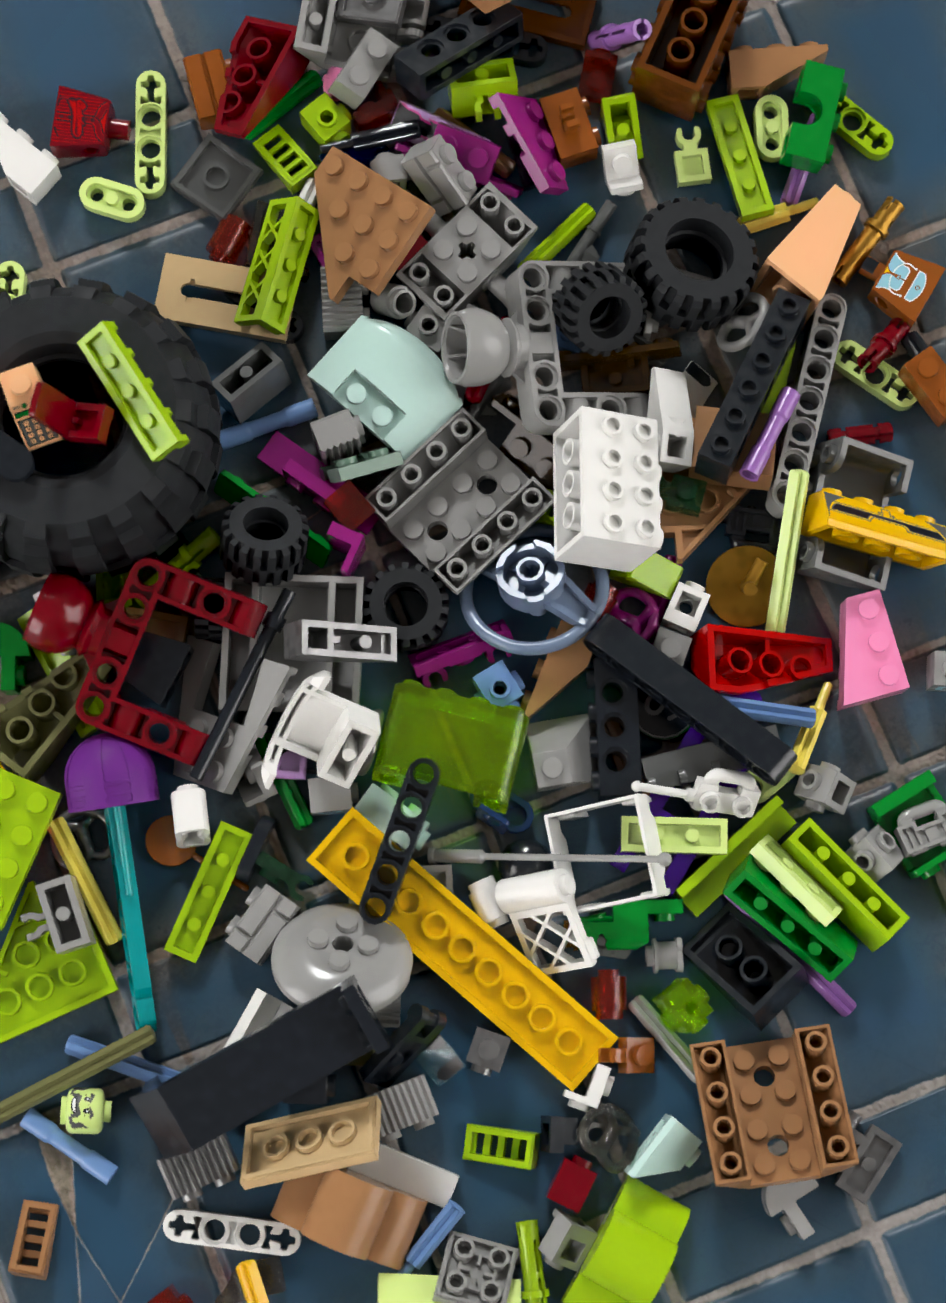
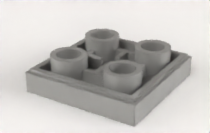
(475, 1270)

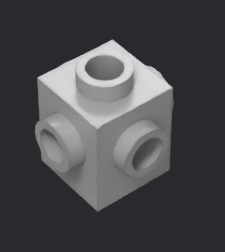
(824, 788)
(875, 852)

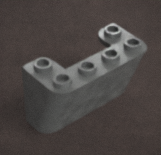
(857, 472)

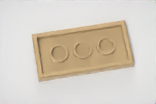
(311, 1142)

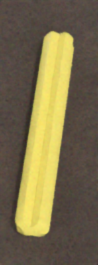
(87, 884)

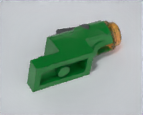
(626, 926)

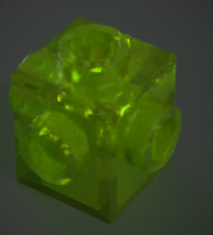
(683, 1006)

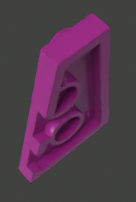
(528, 128)

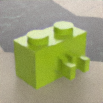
(471, 92)

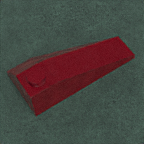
(258, 75)

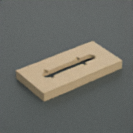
(203, 313)

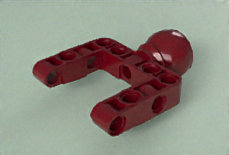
(105, 633)

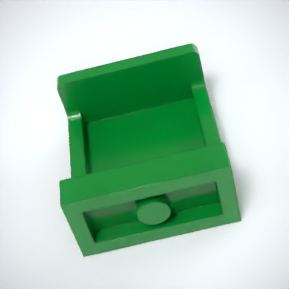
(886, 812)

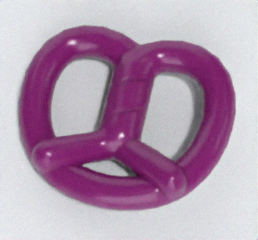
(634, 622)

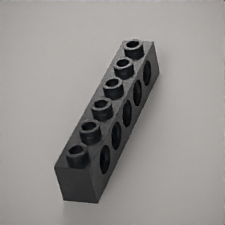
(752, 386)

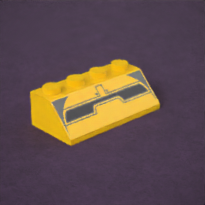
(875, 529)

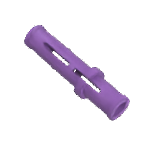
(615, 35)

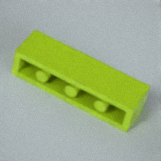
(866, 906)

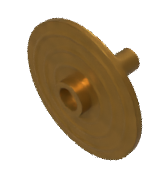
(741, 585)

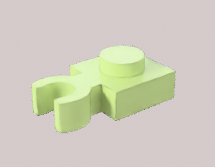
(691, 162)

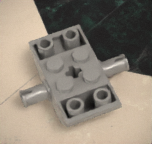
(487, 229)

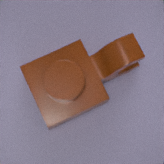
(632, 1055)

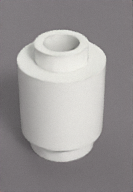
(485, 903)

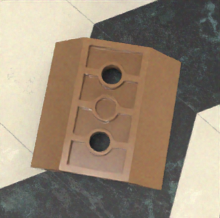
(800, 1107)

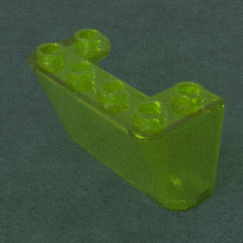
(467, 737)

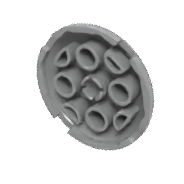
(334, 944)

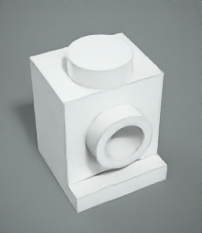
(694, 596)

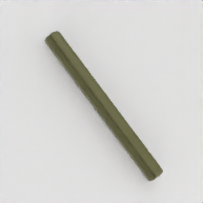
(77, 1072)

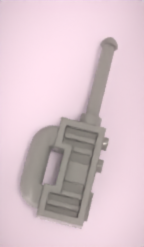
(920, 839)

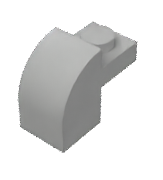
(784, 1199)

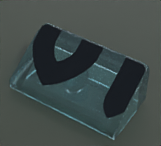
(440, 1060)

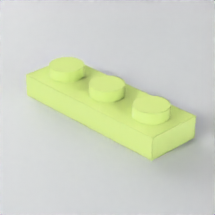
(678, 835)
(796, 880)

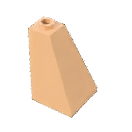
(810, 251)

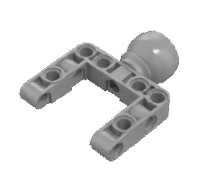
(483, 347)

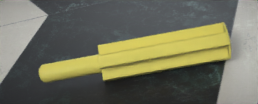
(781, 215)
(808, 736)

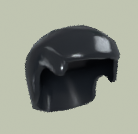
(516, 868)

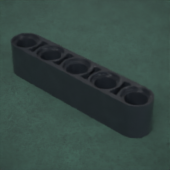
(399, 858)

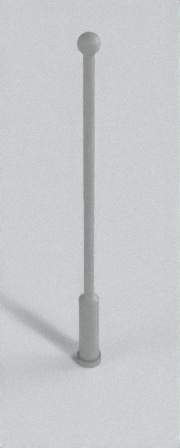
(479, 856)

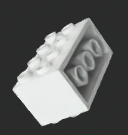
(606, 490)

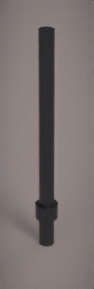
(273, 623)

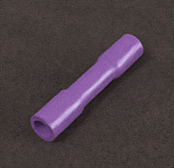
(761, 450)

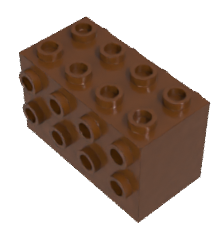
(685, 54)

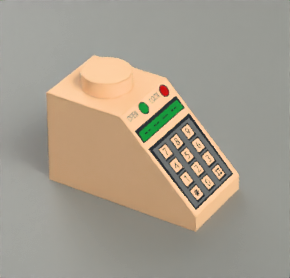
(19, 389)

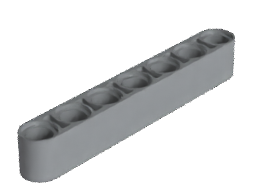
(810, 390)

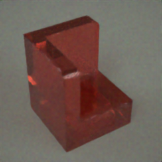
(349, 506)

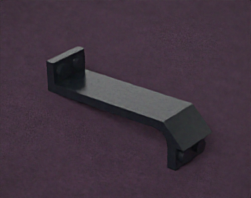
(260, 1069)

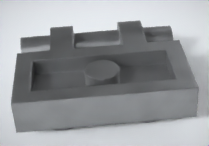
(875, 1154)

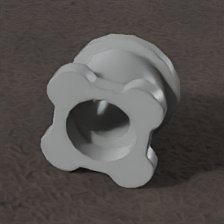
(665, 955)

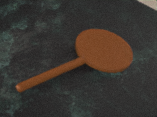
(162, 847)

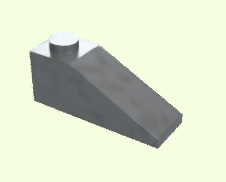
(339, 642)

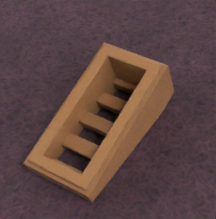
(44, 1256)

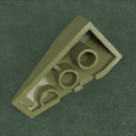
(43, 718)

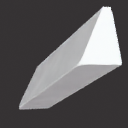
(410, 1175)

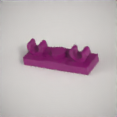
(455, 651)

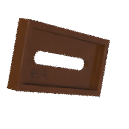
(567, 32)

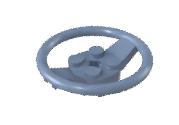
(546, 591)

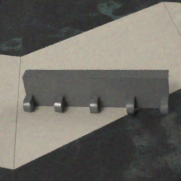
(687, 763)

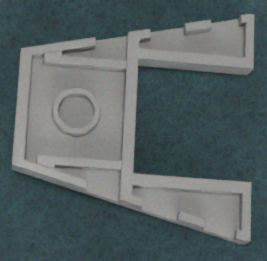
(239, 739)

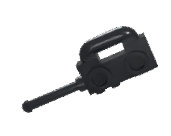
(753, 521)

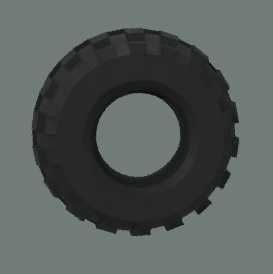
(127, 501)

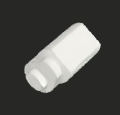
(190, 816)

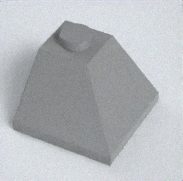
(561, 752)

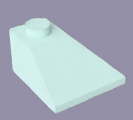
(665, 1149)

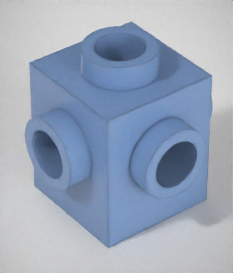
(499, 677)

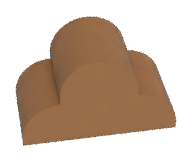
(352, 1215)

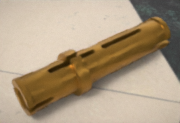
(874, 231)

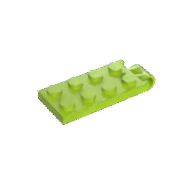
(24, 820)

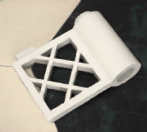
(543, 894)

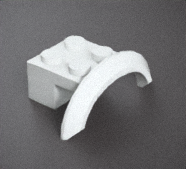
(324, 730)

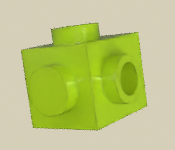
(326, 120)

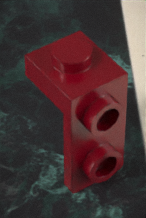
(68, 418)

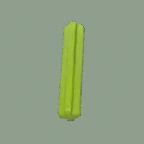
(562, 234)

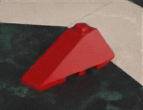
(753, 659)

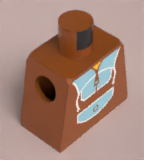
(901, 284)

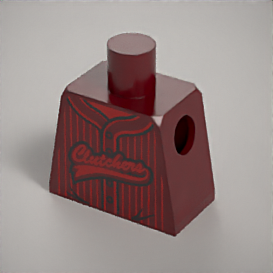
(85, 125)

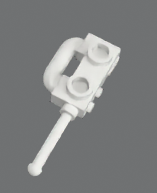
(711, 797)

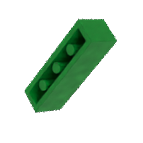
(761, 897)

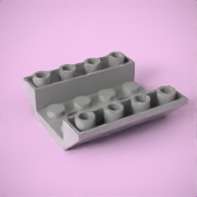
(441, 488)

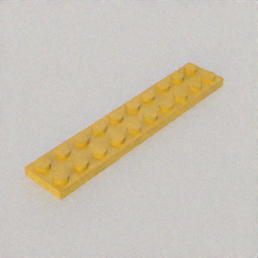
(469, 954)

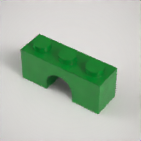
(820, 90)

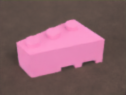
(868, 652)

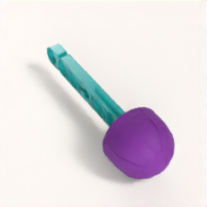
(109, 775)

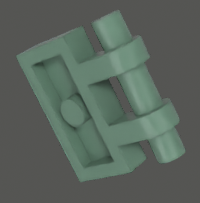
(364, 464)

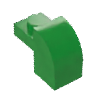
(12, 652)

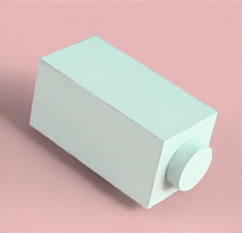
(378, 806)

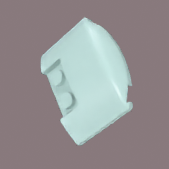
(389, 383)

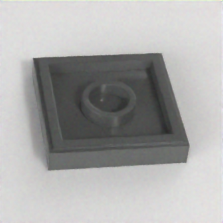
(216, 178)

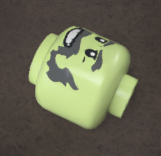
(85, 1110)

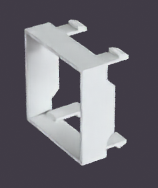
(649, 834)

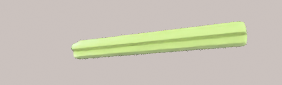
(787, 550)

